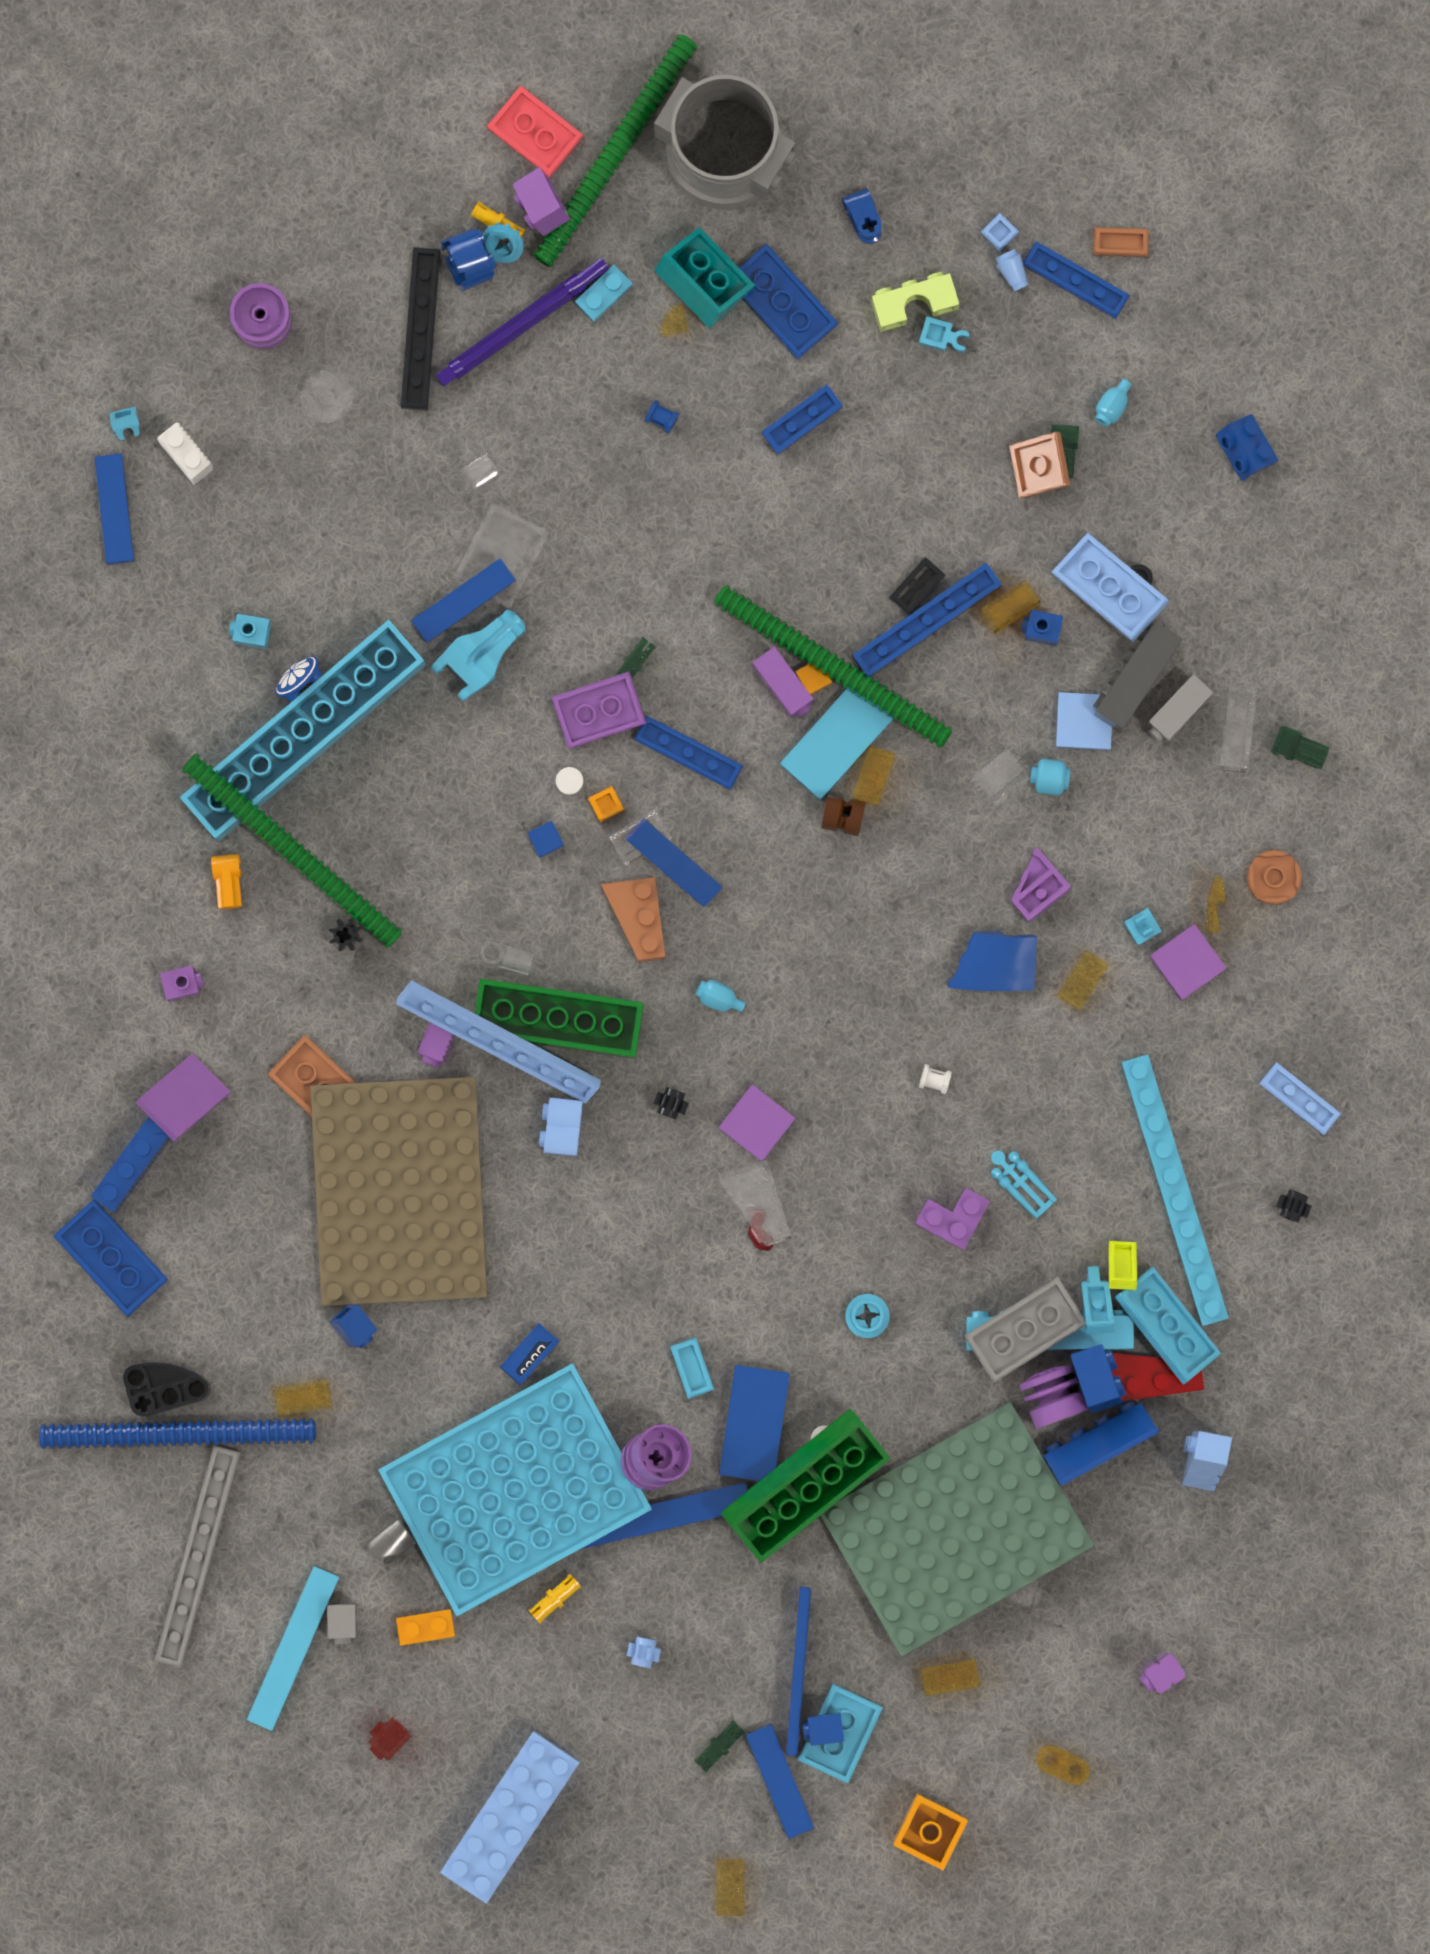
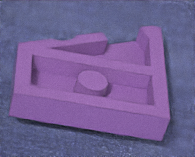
(1039, 887)

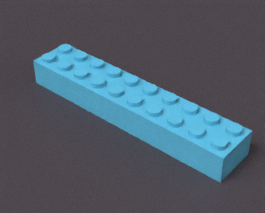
(309, 725)

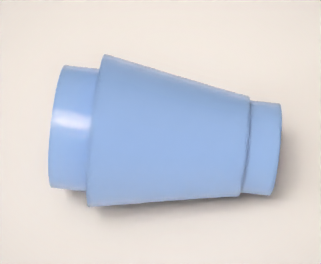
(1012, 269)

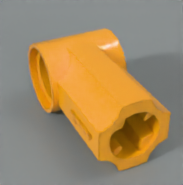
(227, 876)

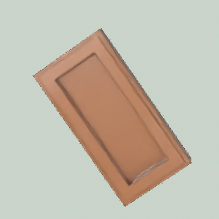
(1120, 242)

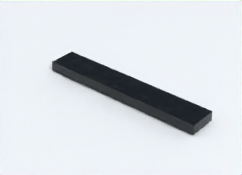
(420, 329)

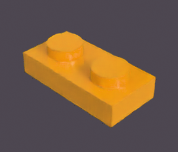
(425, 1627)

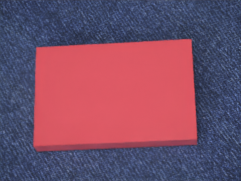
(535, 131)

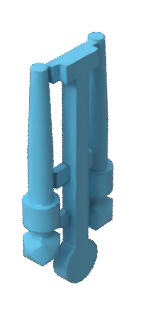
(998, 1158)

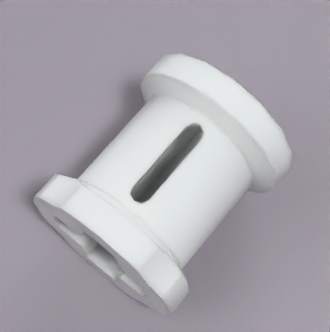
(935, 1079)

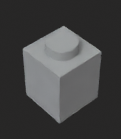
(342, 1622)

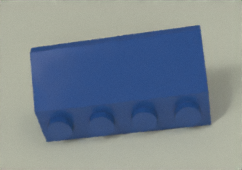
(1100, 1443)

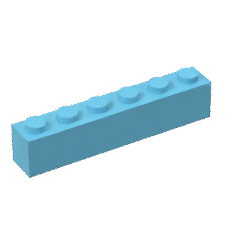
(1079, 1340)

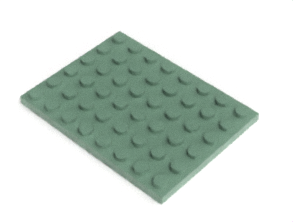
(956, 1529)

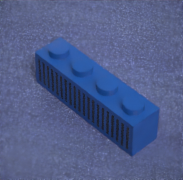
(131, 1166)

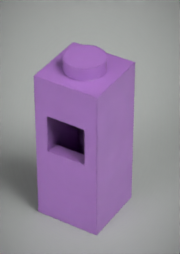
(783, 683)

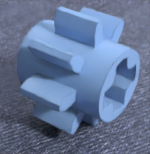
(643, 1652)

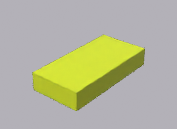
(1122, 1265)

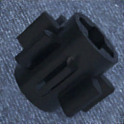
(352, 931)
(671, 1103)
(1293, 1206)

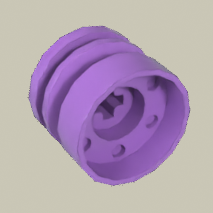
(1053, 1396)
(665, 1448)

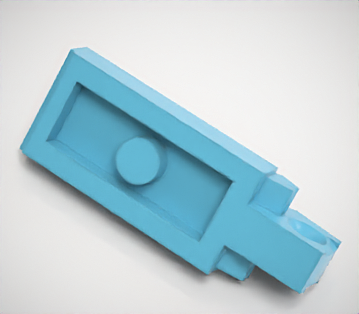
(1097, 1303)

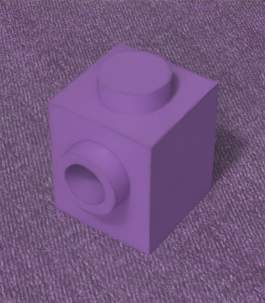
(181, 983)

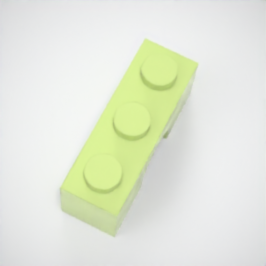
(936, 292)

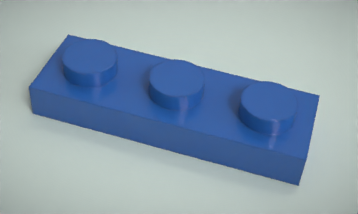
(802, 419)

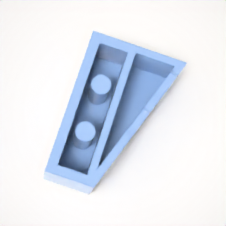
(1205, 1459)

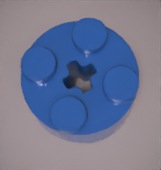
(468, 259)

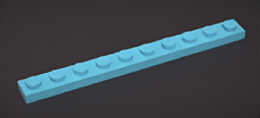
(1174, 1190)

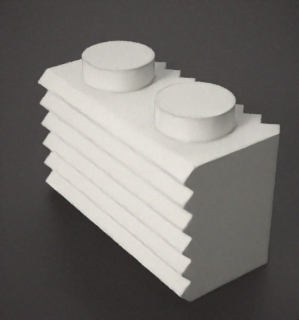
(185, 453)

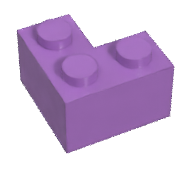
(953, 1226)

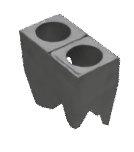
(390, 1542)

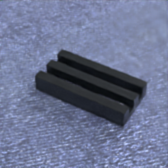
(902, 603)

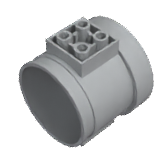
(715, 190)

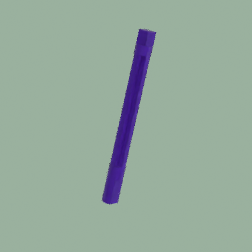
(521, 323)

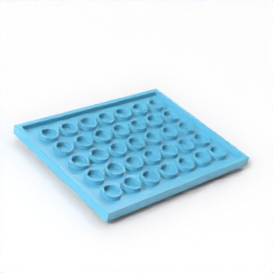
(514, 1489)

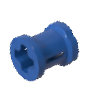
(662, 417)

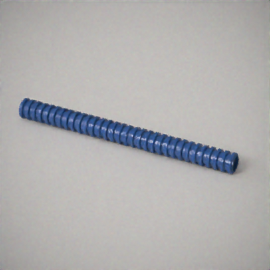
(177, 1433)

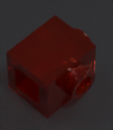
(388, 1738)

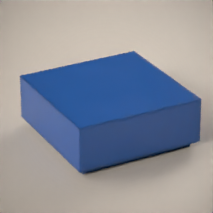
(545, 839)

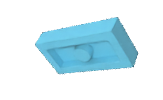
(603, 293)

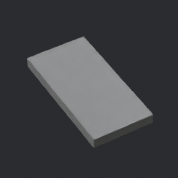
(1025, 1329)

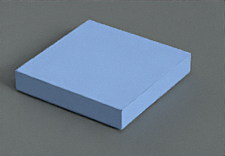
(1077, 724)

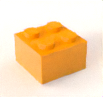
(930, 1831)

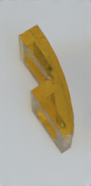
(1215, 897)

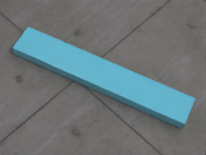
(293, 1648)

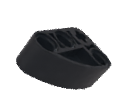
(157, 1380)

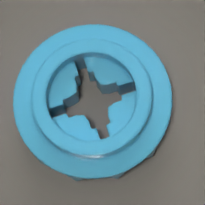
(503, 253)
(856, 1308)

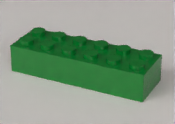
(562, 1017)
(805, 1485)

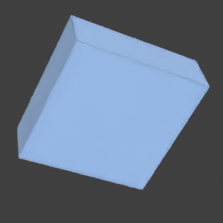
(999, 232)

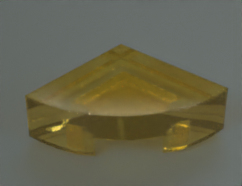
(674, 322)

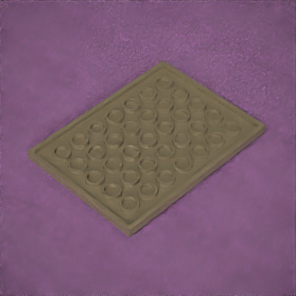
(398, 1191)

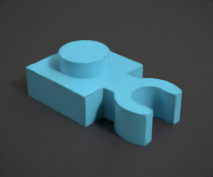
(938, 334)

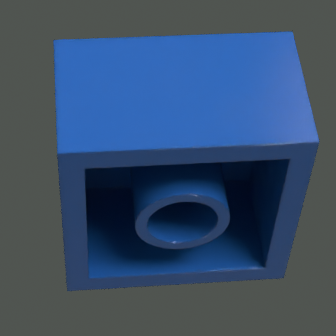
(1097, 1378)

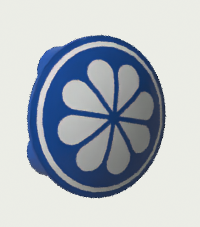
(297, 677)

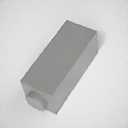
(1179, 709)

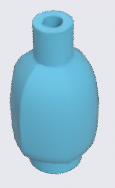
(1112, 404)
(718, 996)

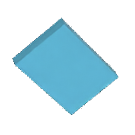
(858, 1722)

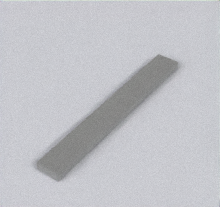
(197, 1556)

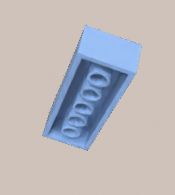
(510, 1816)

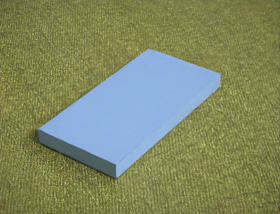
(1110, 587)

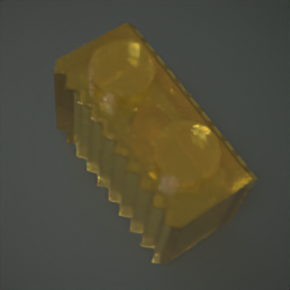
(1009, 607)

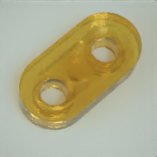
(1062, 1765)

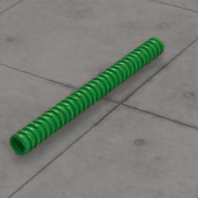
(617, 148)
(834, 667)
(292, 850)

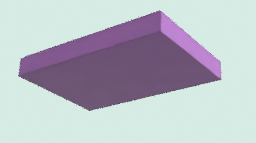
(599, 710)
(183, 1097)

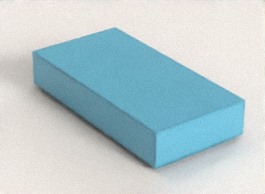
(692, 1368)

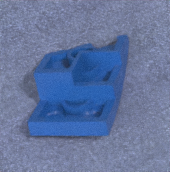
(997, 963)

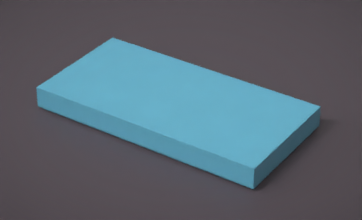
(835, 743)
(1168, 1326)

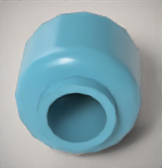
(1050, 777)

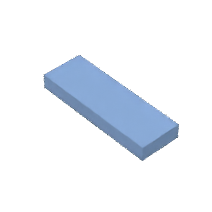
(1300, 1098)

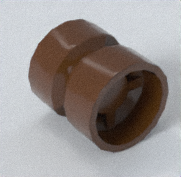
(833, 817)

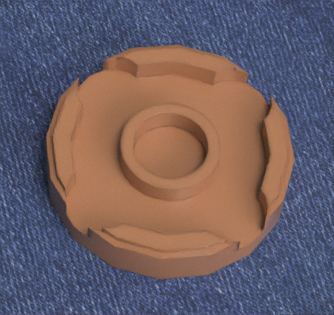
(1274, 885)

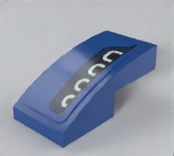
(529, 1354)

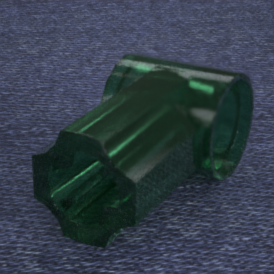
(1069, 438)
(1296, 747)

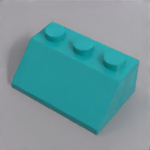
(704, 277)

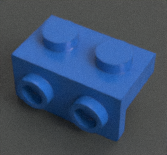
(1246, 447)

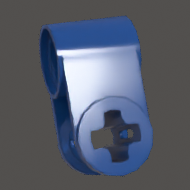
(863, 212)

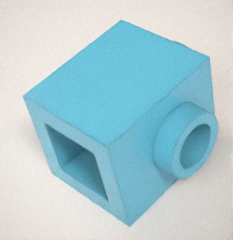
(250, 631)

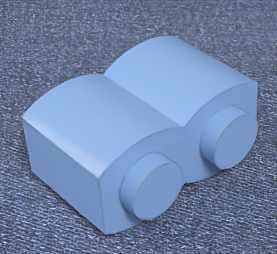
(562, 1127)

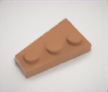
(639, 916)

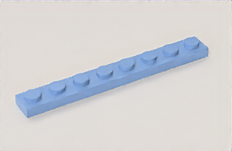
(498, 1041)

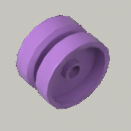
(263, 332)

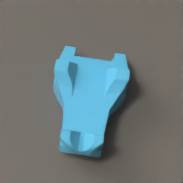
(478, 654)

